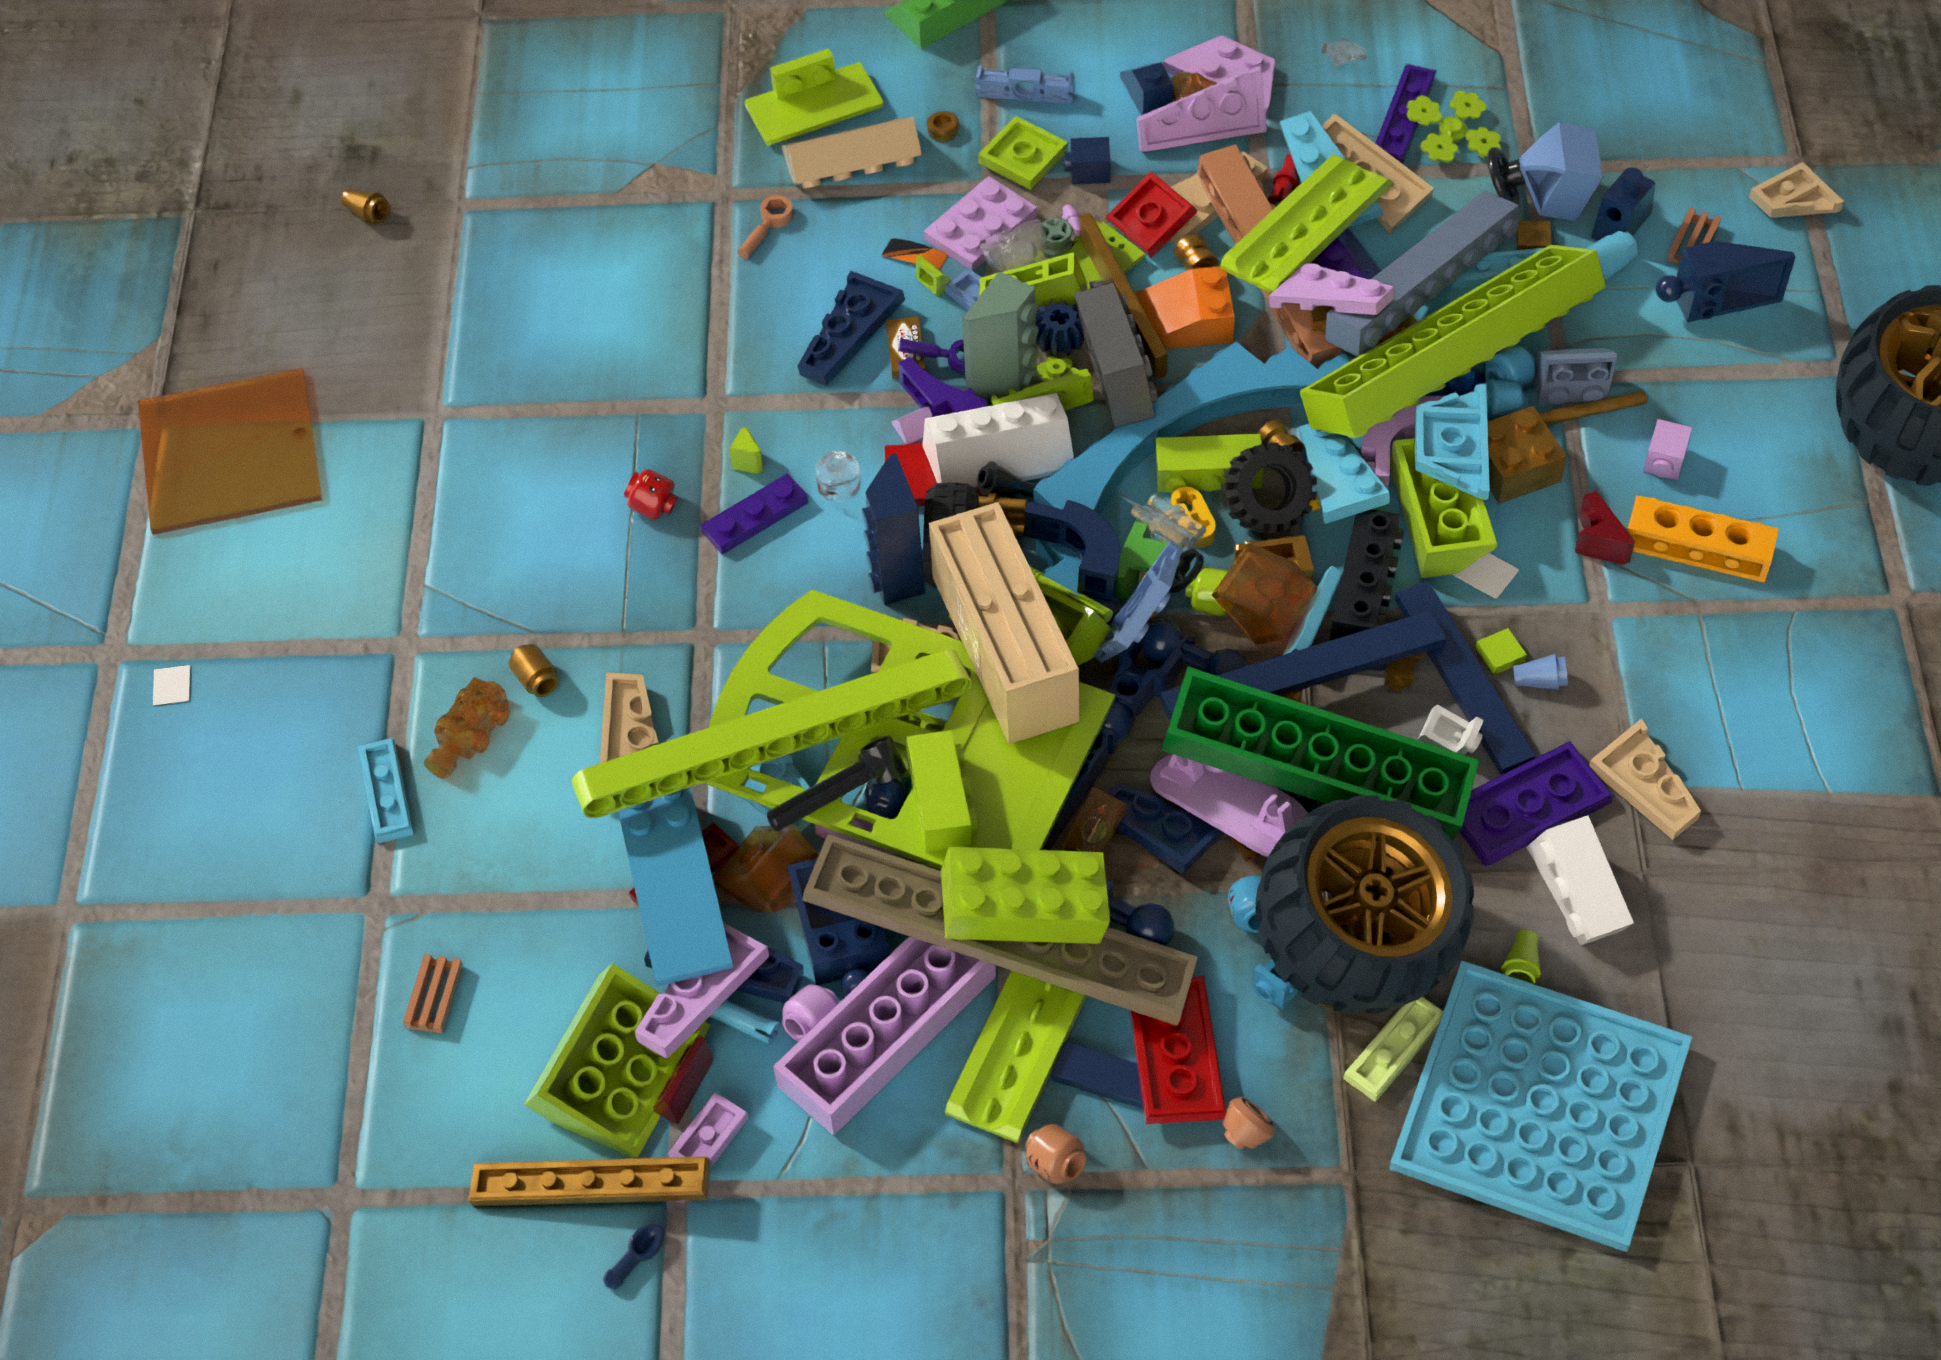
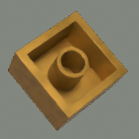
(1522, 455)

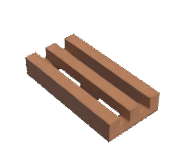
(1700, 221)
(440, 965)

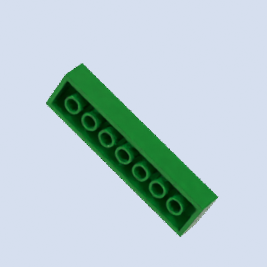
(1314, 750)

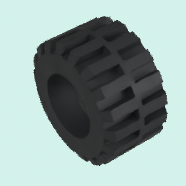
(1297, 488)

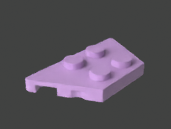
(1221, 60)

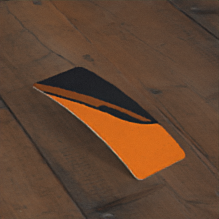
(909, 250)

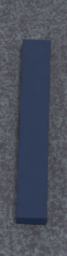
(1334, 658)

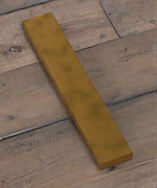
(1111, 272)
(590, 1181)

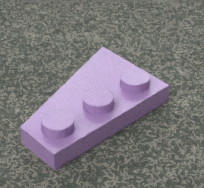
(1322, 286)

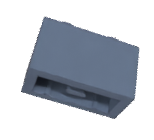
(1573, 375)

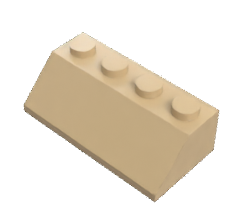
(851, 151)

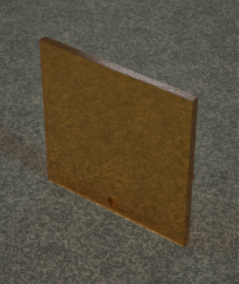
(228, 451)

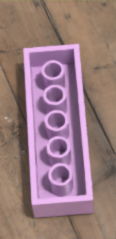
(879, 1029)

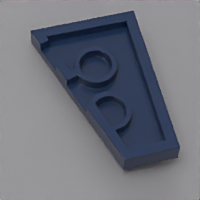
(1164, 829)

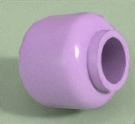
(807, 1009)

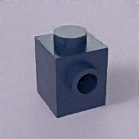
(1089, 160)

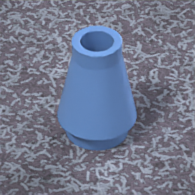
(1542, 673)

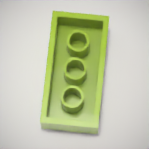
(1024, 895)

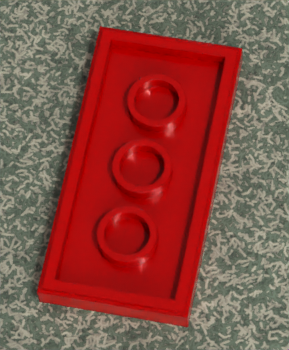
(1179, 1063)

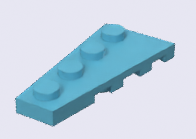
(1343, 477)

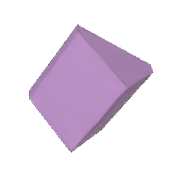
(911, 426)

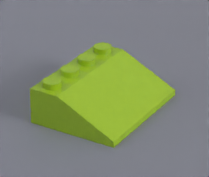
(599, 1073)

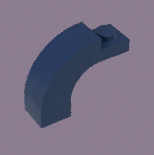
(1087, 536)

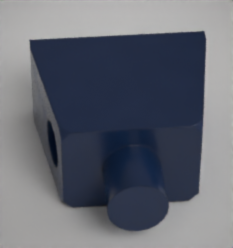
(1630, 196)

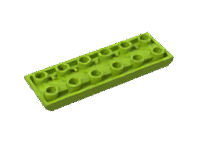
(1304, 223)
(1014, 1056)

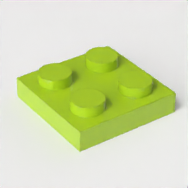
(1023, 152)

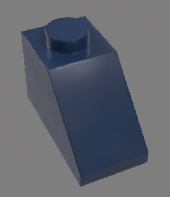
(1148, 86)

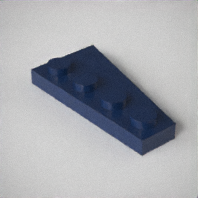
(853, 321)

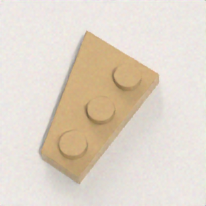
(1643, 778)

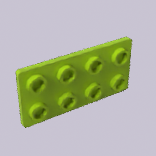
(811, 96)

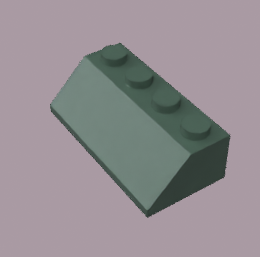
(1001, 339)

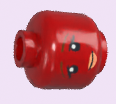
(650, 494)

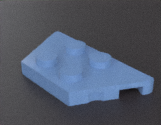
(1147, 597)

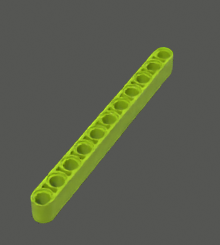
(770, 733)

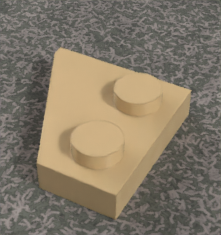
(1795, 194)

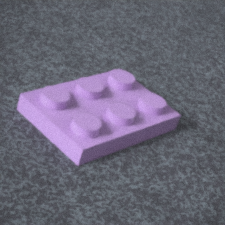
(976, 216)

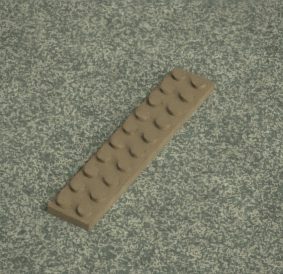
(910, 902)

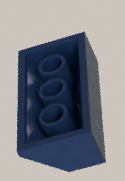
(893, 535)

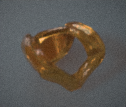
(1188, 83)

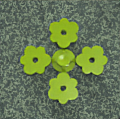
(1452, 128)

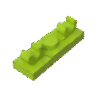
(1071, 389)

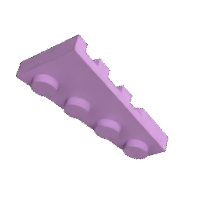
(1212, 114)
(693, 1000)

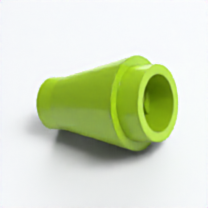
(1523, 958)

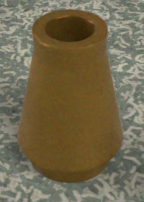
(368, 205)

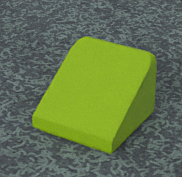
(931, 276)

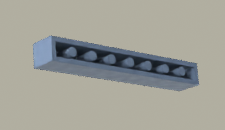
(1428, 270)

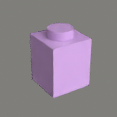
(1667, 449)

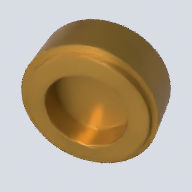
(943, 126)

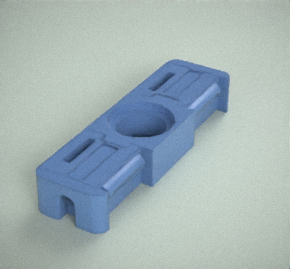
(1005, 85)

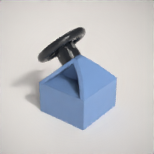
(1558, 171)

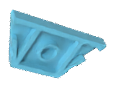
(1454, 441)

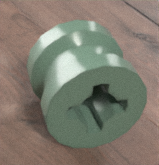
(1058, 236)

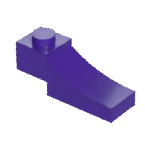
(934, 393)

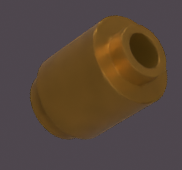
(533, 670)

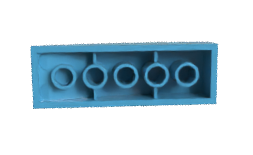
(675, 888)

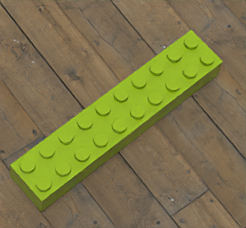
(1452, 340)

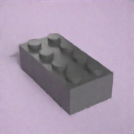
(1116, 354)

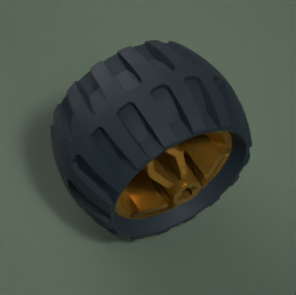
(1888, 413)

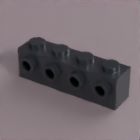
(1366, 573)

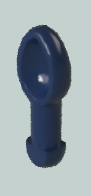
(641, 1247)

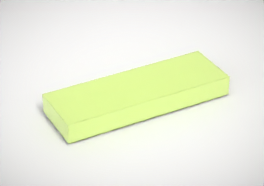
(1394, 1047)

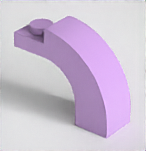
(1379, 440)

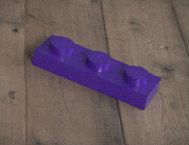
(754, 514)

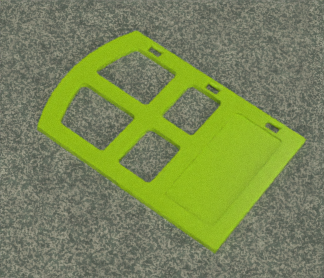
(1012, 786)

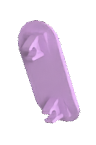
(1234, 804)

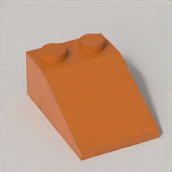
(1191, 308)

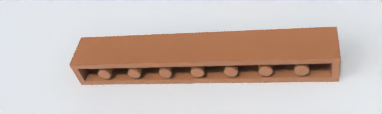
(1241, 206)

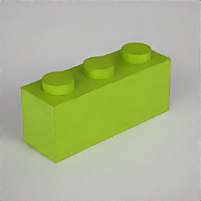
(1200, 460)
(940, 790)

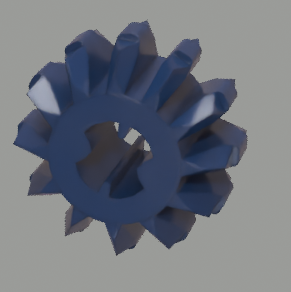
(1059, 328)

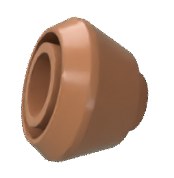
(1247, 1124)

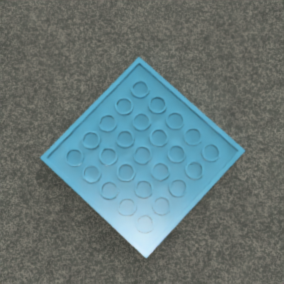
(1542, 1105)

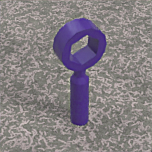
(935, 351)

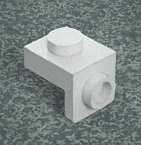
(1451, 731)

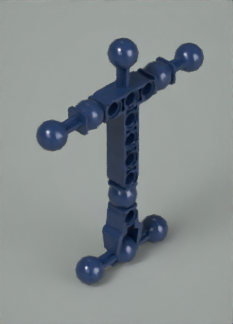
(1163, 645)

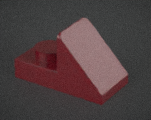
(1603, 532)

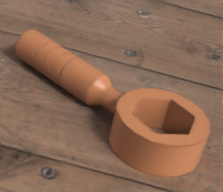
(769, 220)

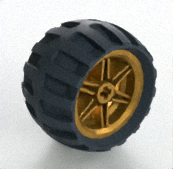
(1386, 876)

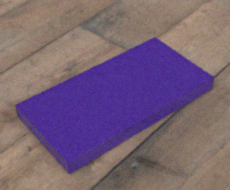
(1529, 800)

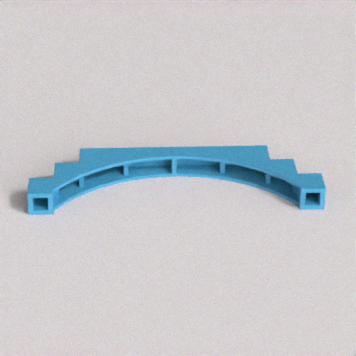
(1222, 387)

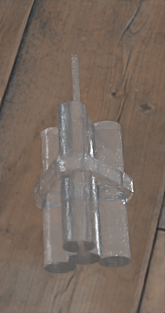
(1167, 521)

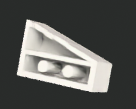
(1581, 880)

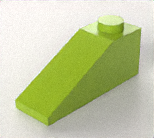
(1053, 279)

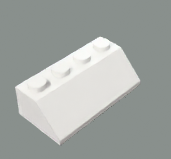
(1021, 436)

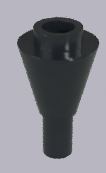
(1000, 481)

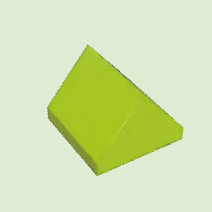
(746, 453)

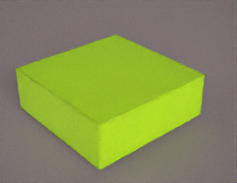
(1500, 651)

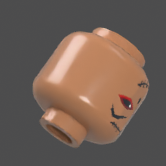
(1055, 1154)

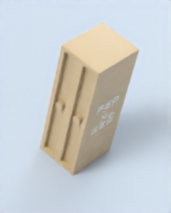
(1004, 623)

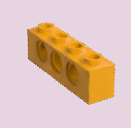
(1702, 538)

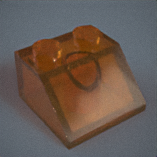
(1264, 594)
(758, 867)

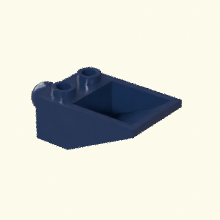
(1726, 279)
(835, 942)

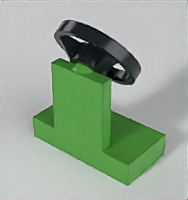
(1140, 554)

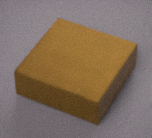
(1533, 234)

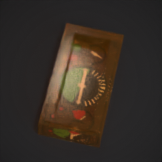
(1095, 823)

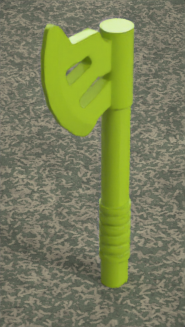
(1104, 612)

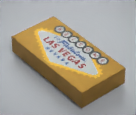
(906, 329)

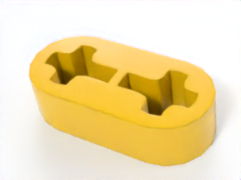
(1199, 512)

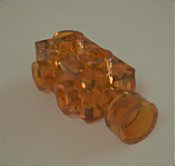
(467, 725)

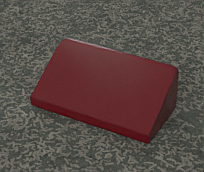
(684, 1080)

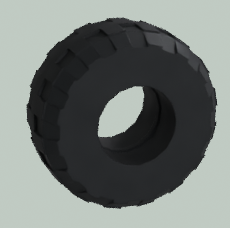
(942, 502)

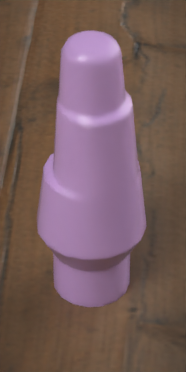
(1072, 215)

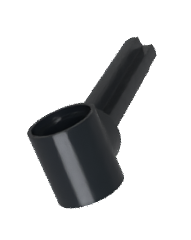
(877, 763)

